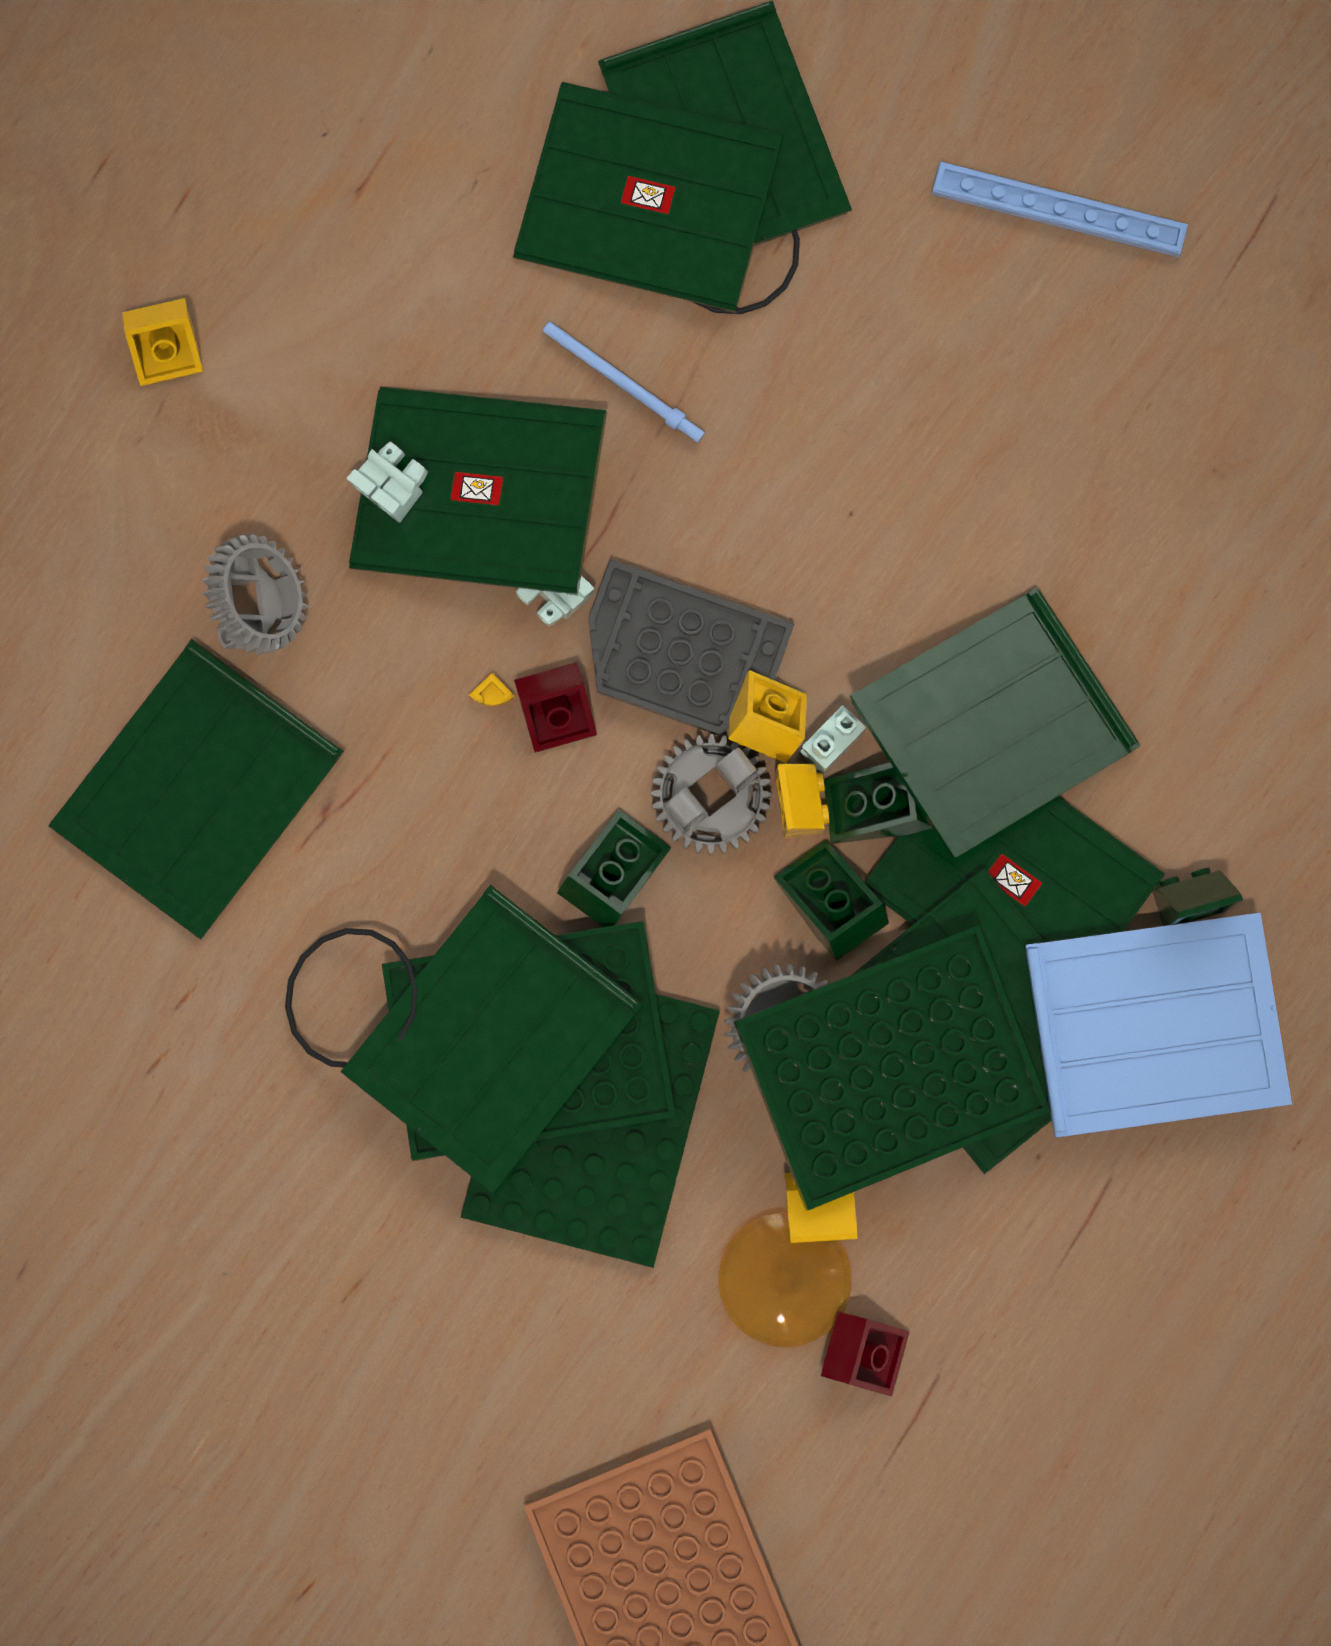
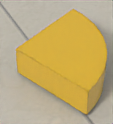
(492, 692)

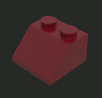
(555, 707)
(865, 1353)

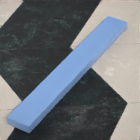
(1059, 209)

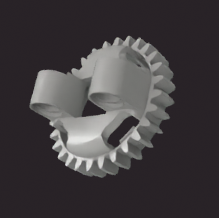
(237, 565)
(687, 814)
(771, 991)

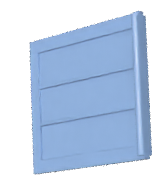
(1157, 1025)

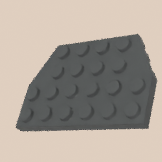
(678, 647)

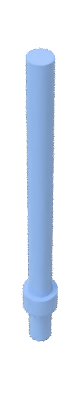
(674, 417)

